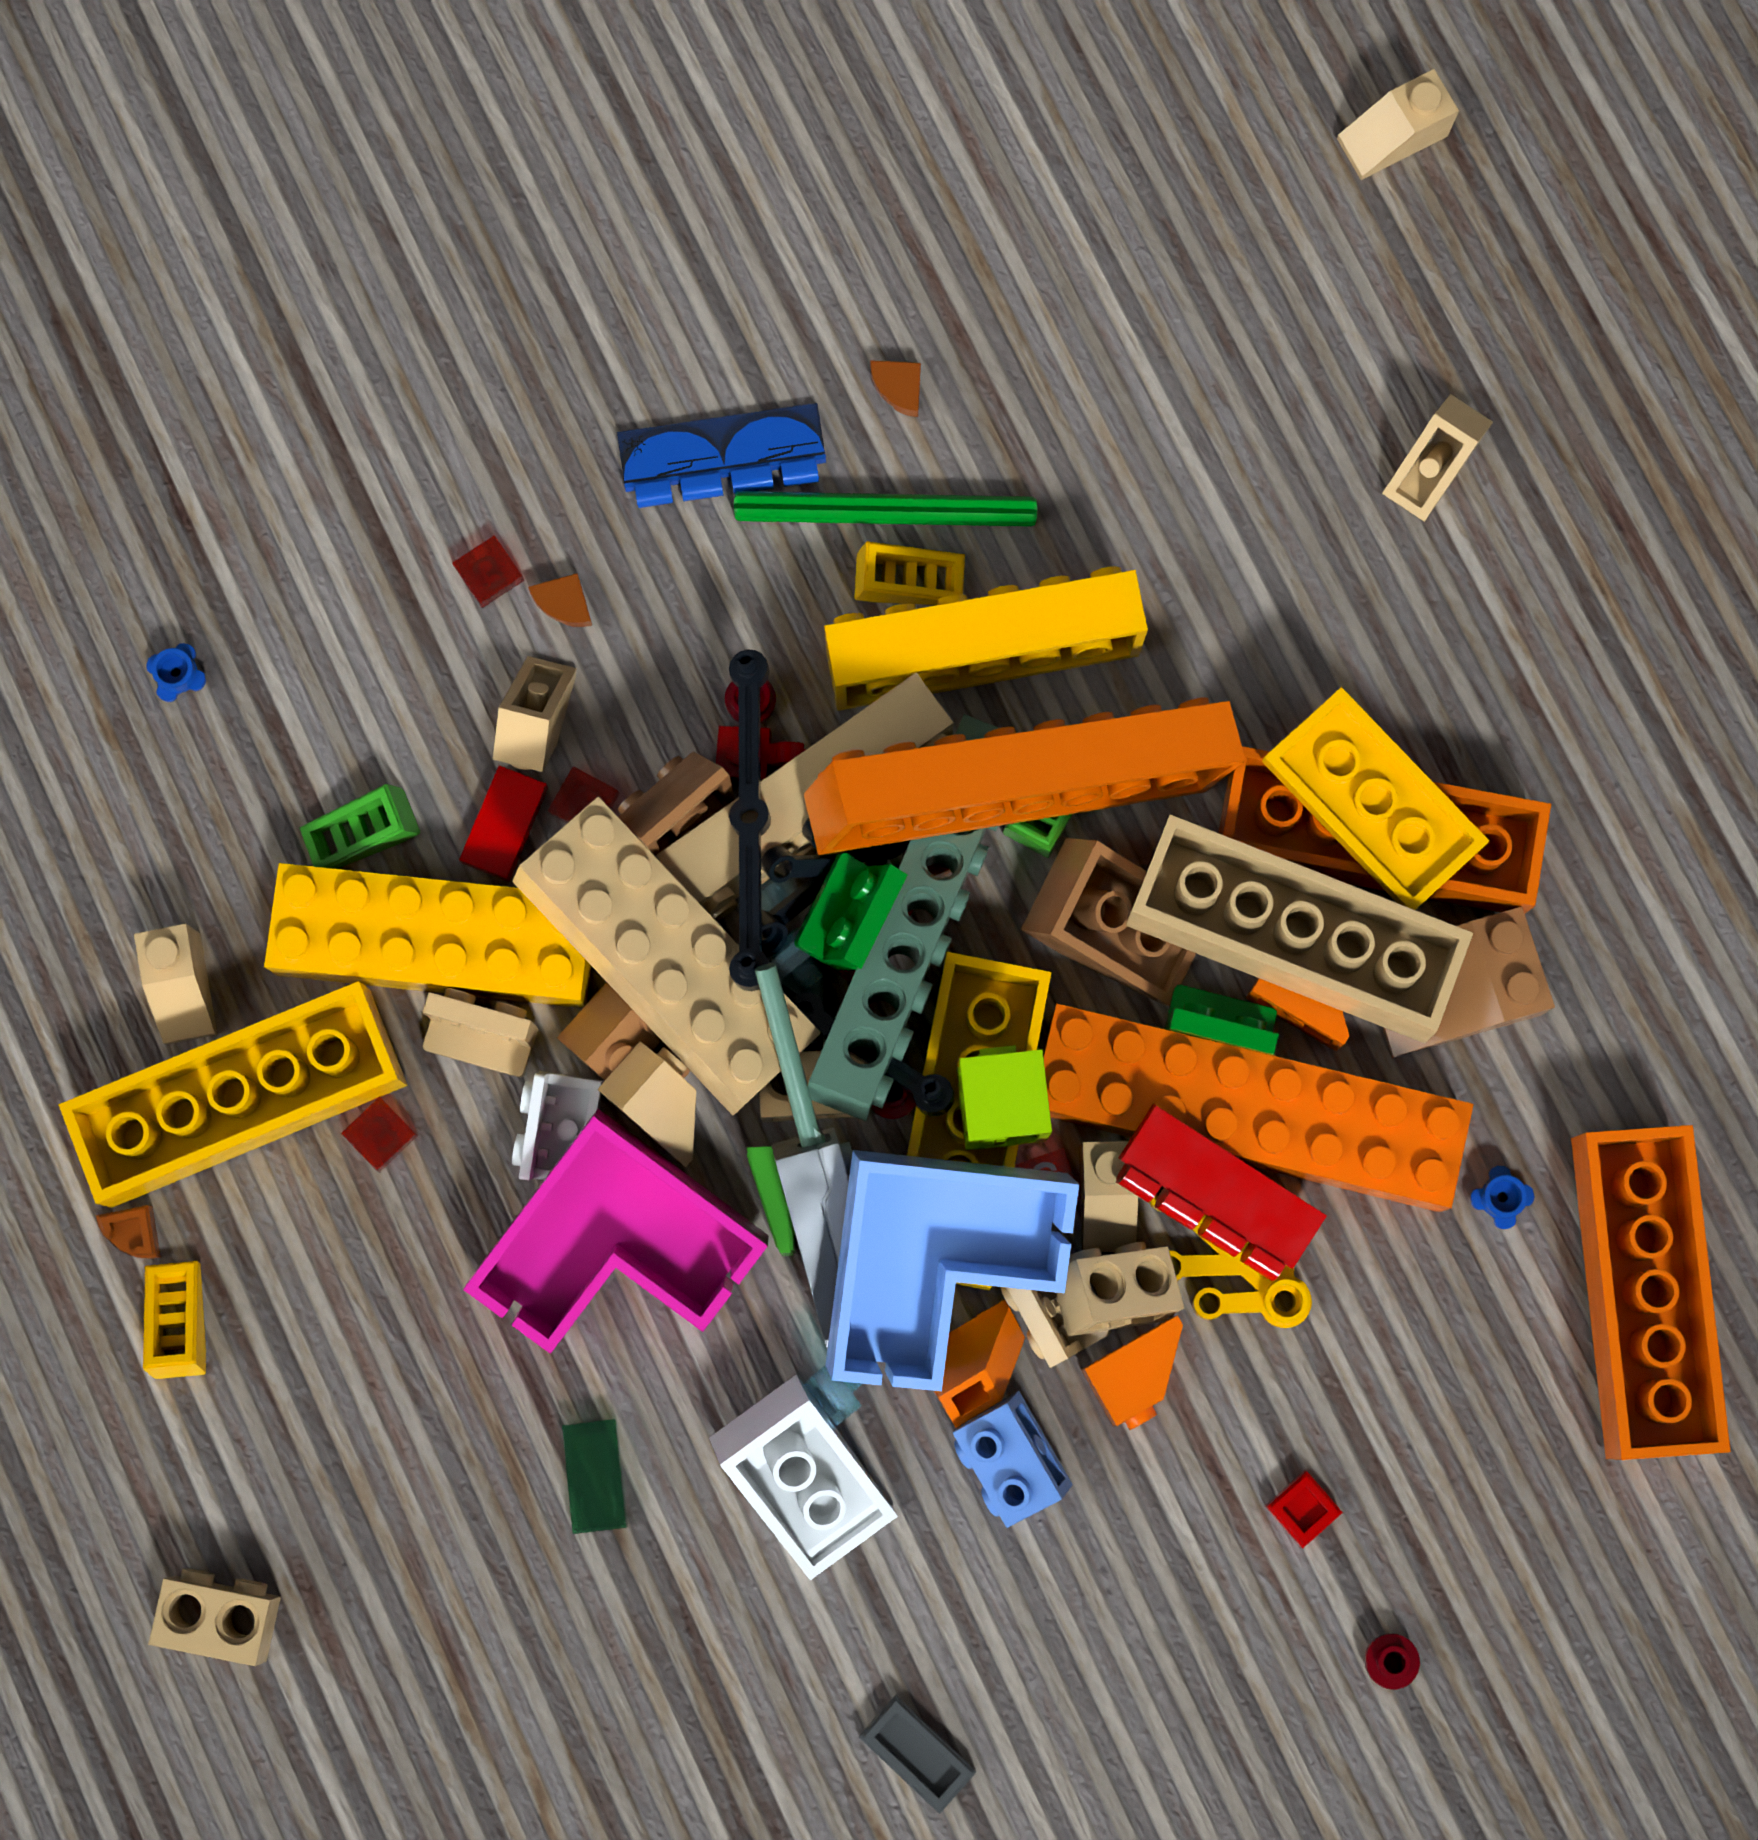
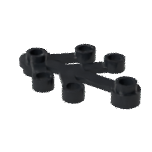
(815, 866)

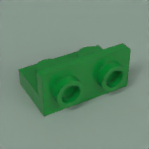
(849, 912)
(1222, 1019)

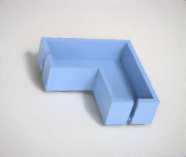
(917, 1232)

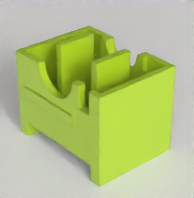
(1003, 1098)

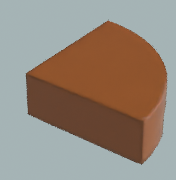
(898, 384)
(563, 600)
(132, 1231)

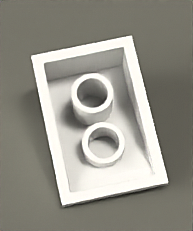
(802, 1477)

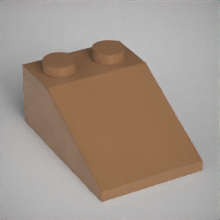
(680, 801)
(1086, 914)
(1495, 986)

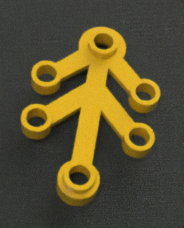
(1246, 1302)

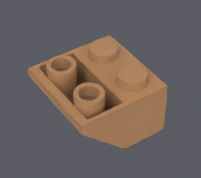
(608, 1032)

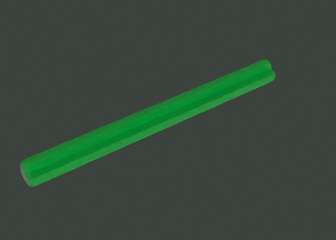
(885, 508)

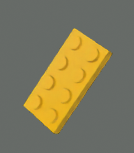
(1375, 800)

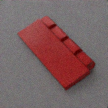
(1213, 1182)

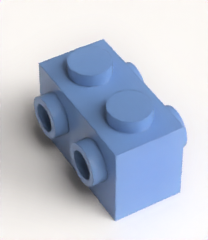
(1011, 1460)

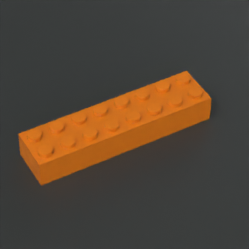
(1021, 775)
(1258, 1107)

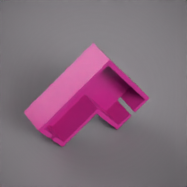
(609, 1209)

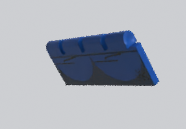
(722, 447)

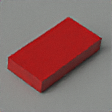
(503, 823)

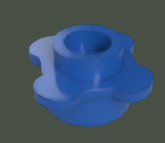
(165, 662)
(1517, 1197)

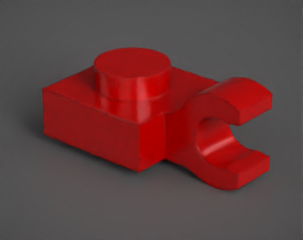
(772, 755)

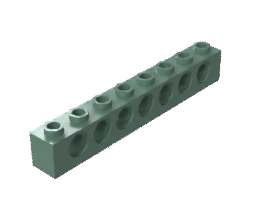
(836, 1076)

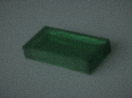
(594, 1476)

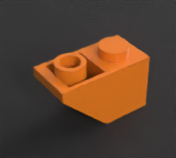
(980, 1363)

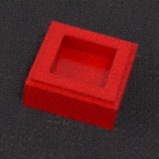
(1303, 1509)

